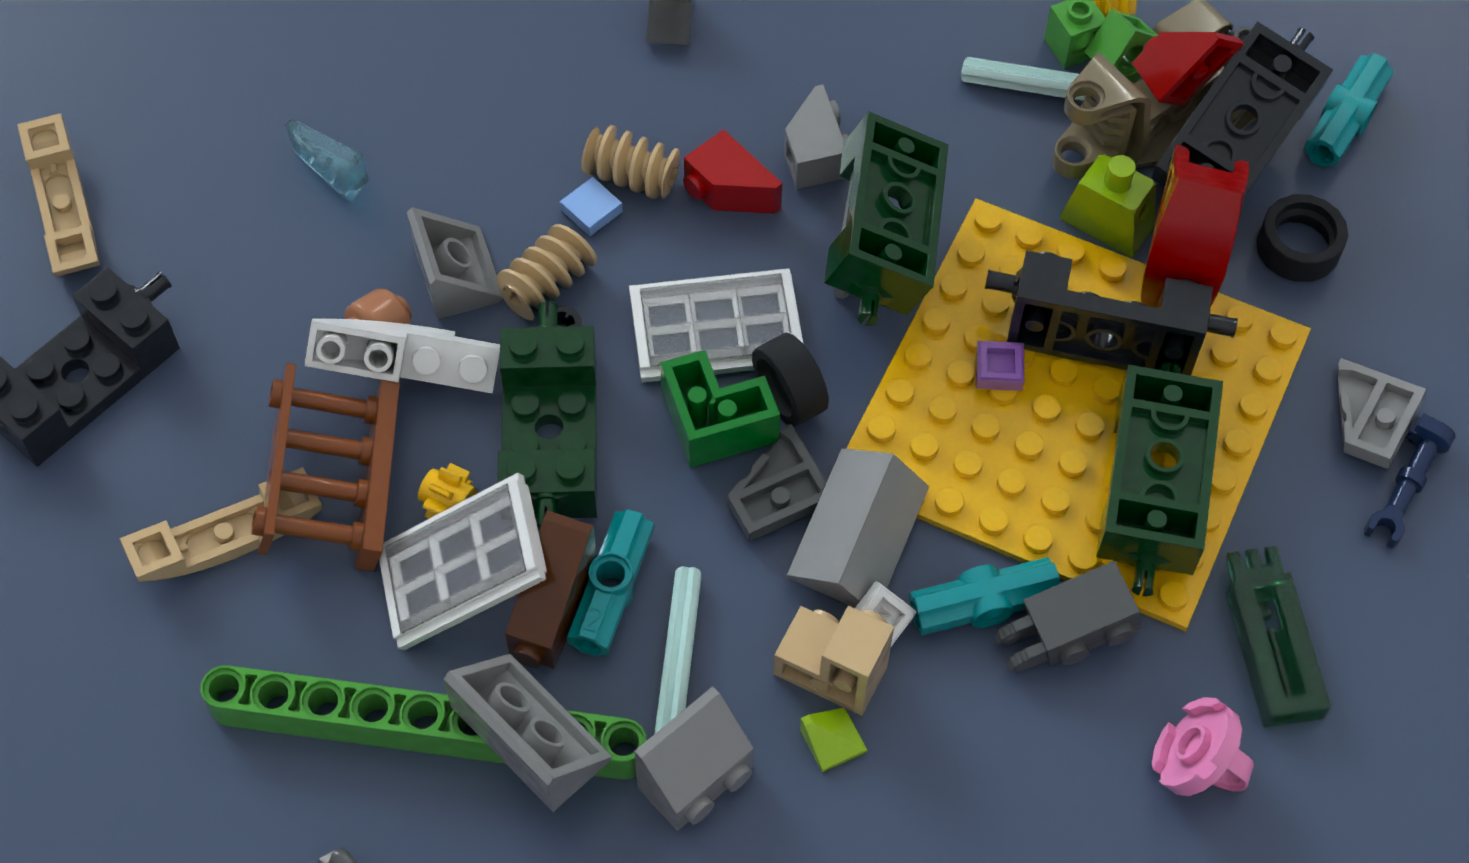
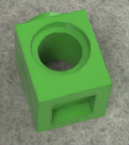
(1071, 29)
(1121, 41)

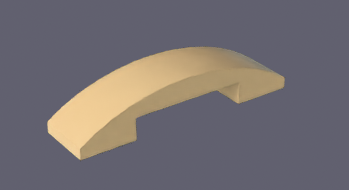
(59, 195)
(208, 540)

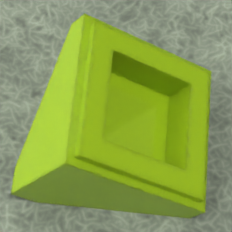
(831, 738)

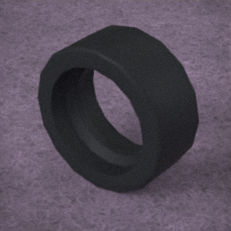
(1309, 211)
(791, 378)

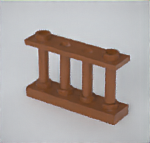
(368, 493)

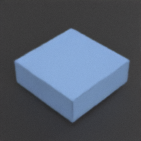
(591, 206)

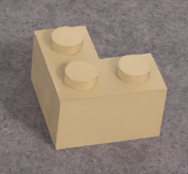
(835, 657)

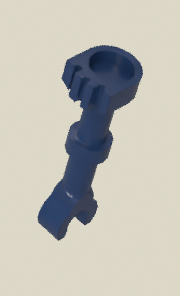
(1432, 438)

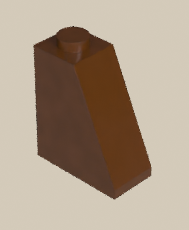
(547, 609)

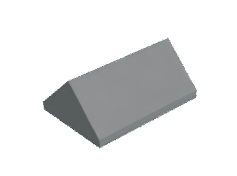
(858, 525)
(526, 727)

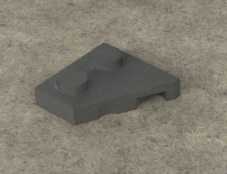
(778, 489)

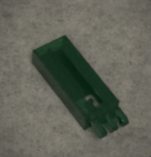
(1281, 661)

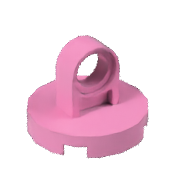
(1203, 750)

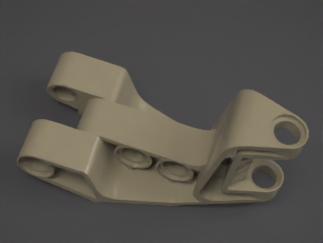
(1125, 115)

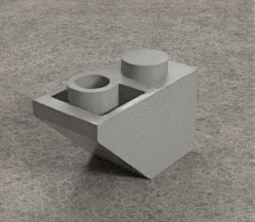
(814, 141)

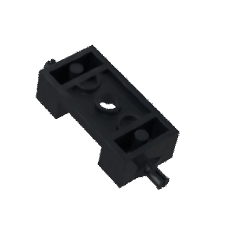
(1269, 80)
(1102, 328)
(114, 338)

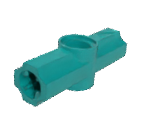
(1348, 110)
(981, 596)
(602, 605)

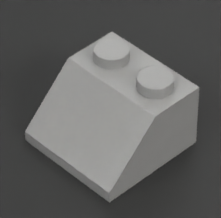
(694, 760)

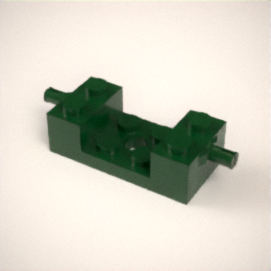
(885, 250)
(550, 380)
(1154, 512)

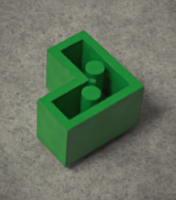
(715, 419)

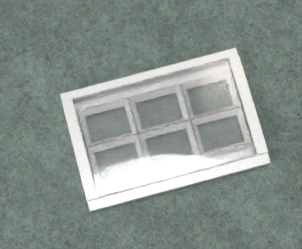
(712, 314)
(462, 561)

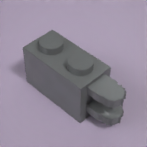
(1073, 619)

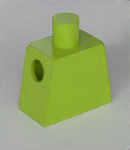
(1113, 204)

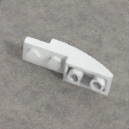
(402, 351)

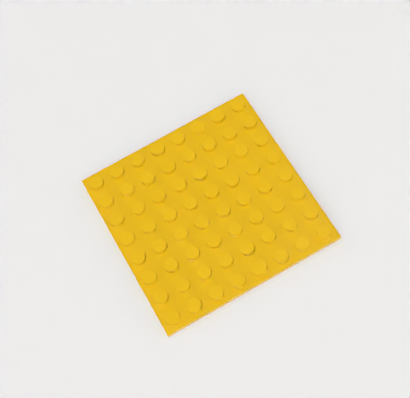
(1037, 463)

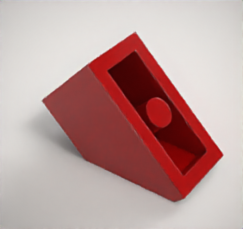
(1183, 62)
(730, 178)

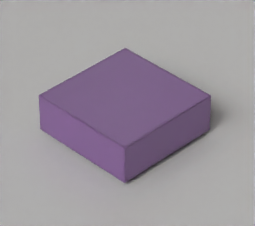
(1000, 365)

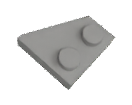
(1375, 412)

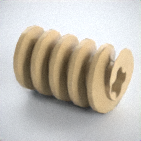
(630, 163)
(543, 267)

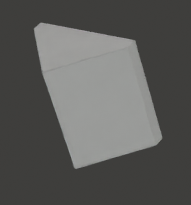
(453, 263)

